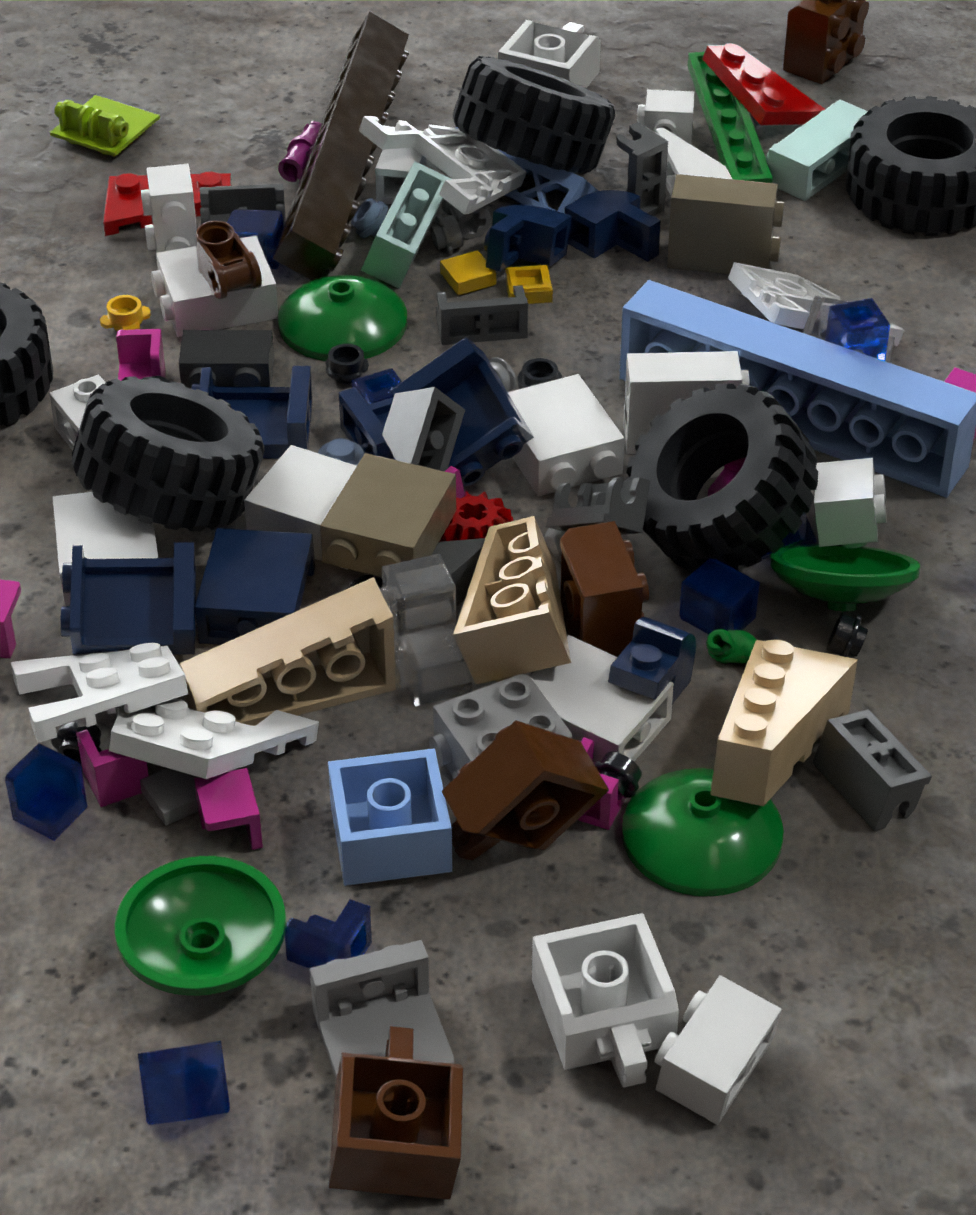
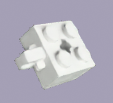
(555, 51)
(605, 994)

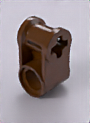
(225, 259)

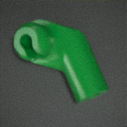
(730, 646)

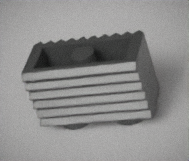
(235, 357)

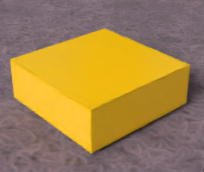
(467, 272)
(534, 280)

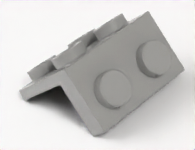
(472, 720)
(367, 994)

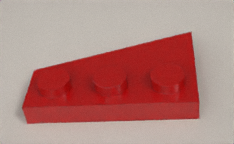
(759, 88)
(125, 200)

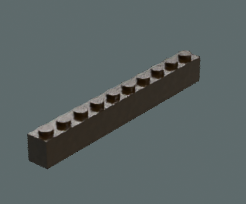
(341, 153)

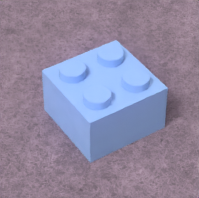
(390, 816)

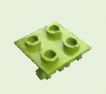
(101, 124)

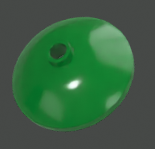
(342, 312)
(844, 574)
(698, 839)
(200, 925)

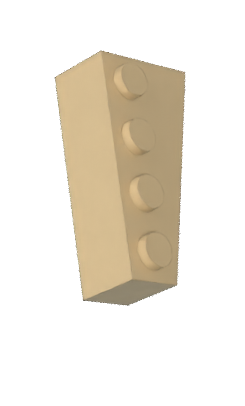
(512, 606)
(301, 661)
(778, 717)

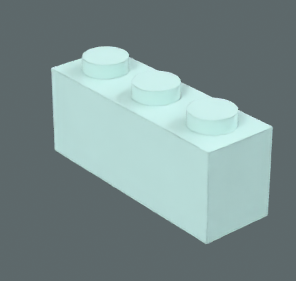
(815, 151)
(405, 225)

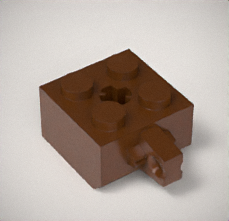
(823, 37)
(601, 587)
(521, 791)
(396, 1122)

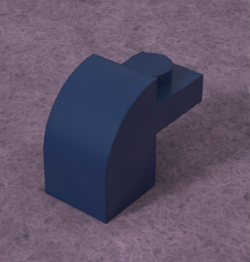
(613, 219)
(526, 234)
(654, 659)

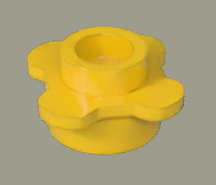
(124, 313)

